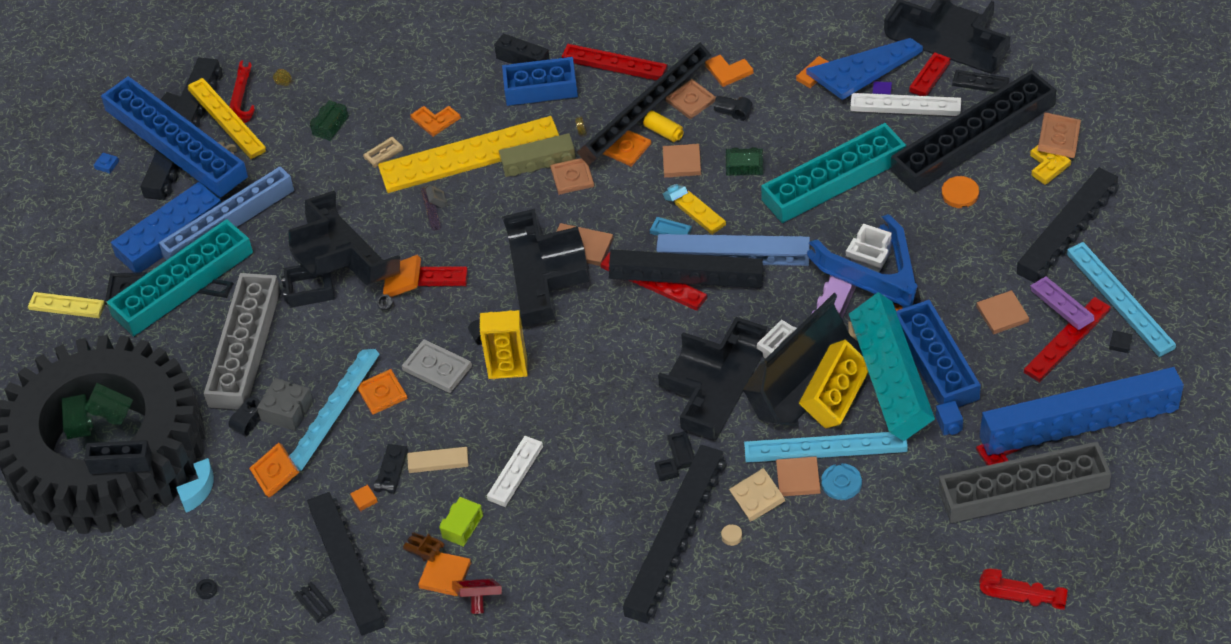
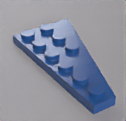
(858, 70)

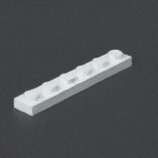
(905, 104)

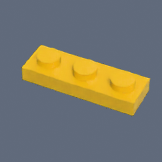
(700, 212)

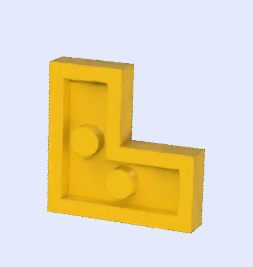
(1050, 165)

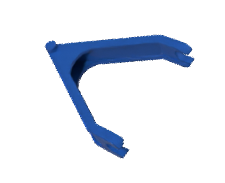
(896, 287)

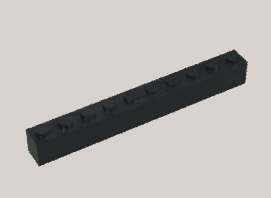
(643, 104)
(163, 170)
(674, 534)

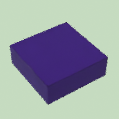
(882, 88)

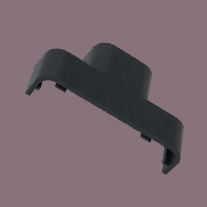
(949, 32)
(332, 244)
(543, 264)
(714, 375)

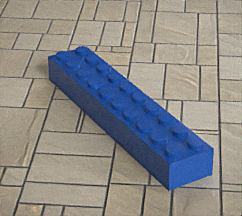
(174, 136)
(1080, 411)

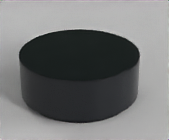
(206, 589)

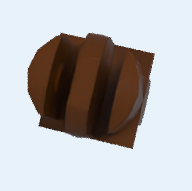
(423, 546)

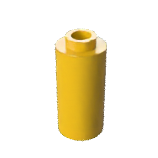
(663, 126)

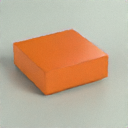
(363, 498)

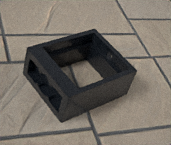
(298, 273)

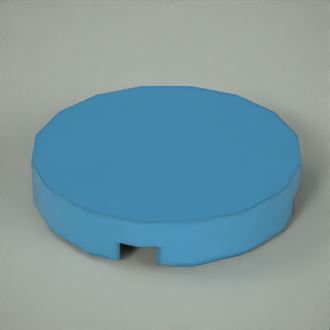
(841, 481)

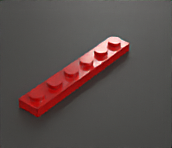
(615, 62)
(675, 291)
(1064, 343)

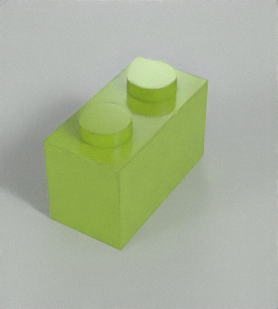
(461, 521)

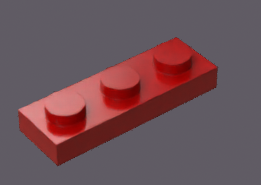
(929, 74)
(442, 276)

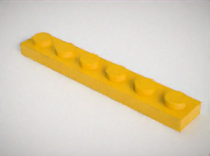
(226, 118)

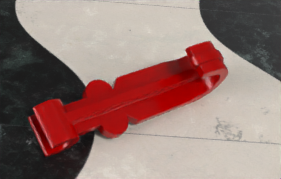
(242, 75)
(994, 585)

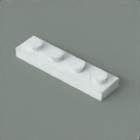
(514, 471)

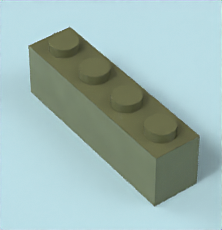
(536, 155)

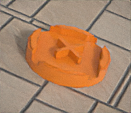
(960, 191)

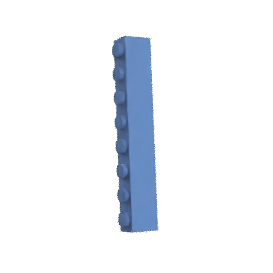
(235, 209)
(772, 249)

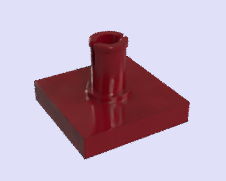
(476, 589)

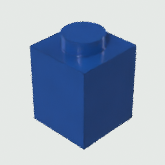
(949, 418)

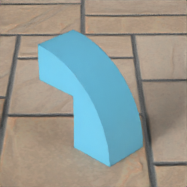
(196, 491)

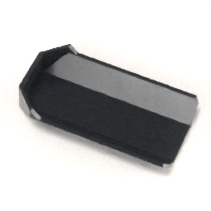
(787, 371)

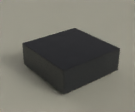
(1120, 341)
(666, 469)

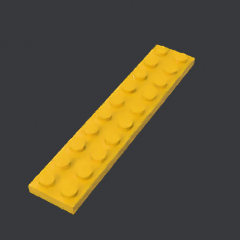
(461, 155)

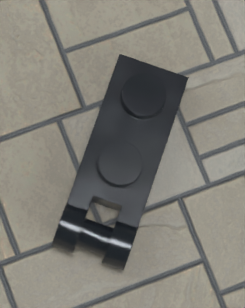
(391, 468)

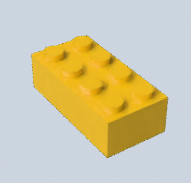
(503, 344)
(834, 384)

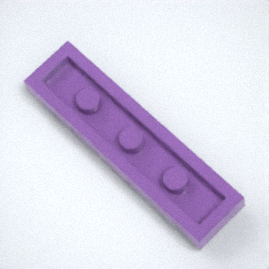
(1062, 303)

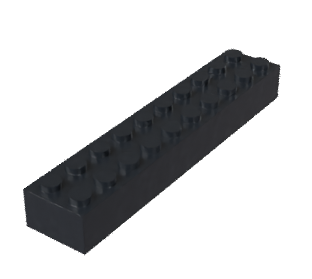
(973, 130)

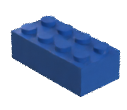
(539, 81)

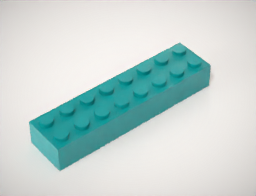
(831, 173)
(179, 277)
(891, 367)

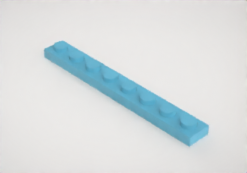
(1121, 299)
(333, 407)
(824, 446)

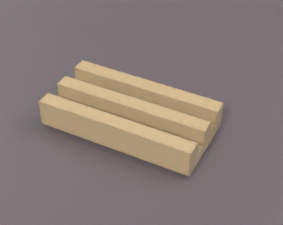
(384, 154)

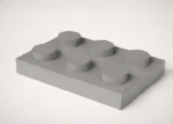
(436, 366)

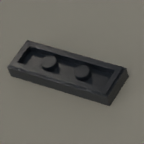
(979, 81)

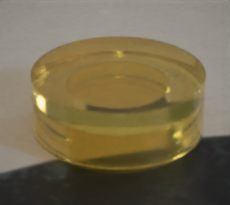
(282, 77)
(580, 125)

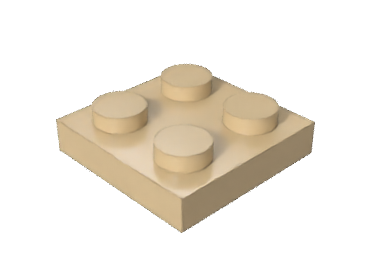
(757, 495)

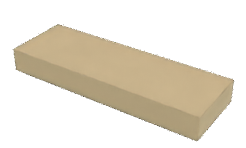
(437, 459)

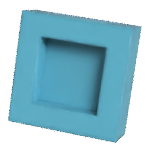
(674, 192)

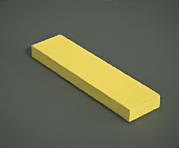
(66, 305)

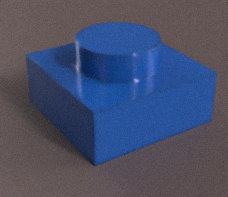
(106, 163)

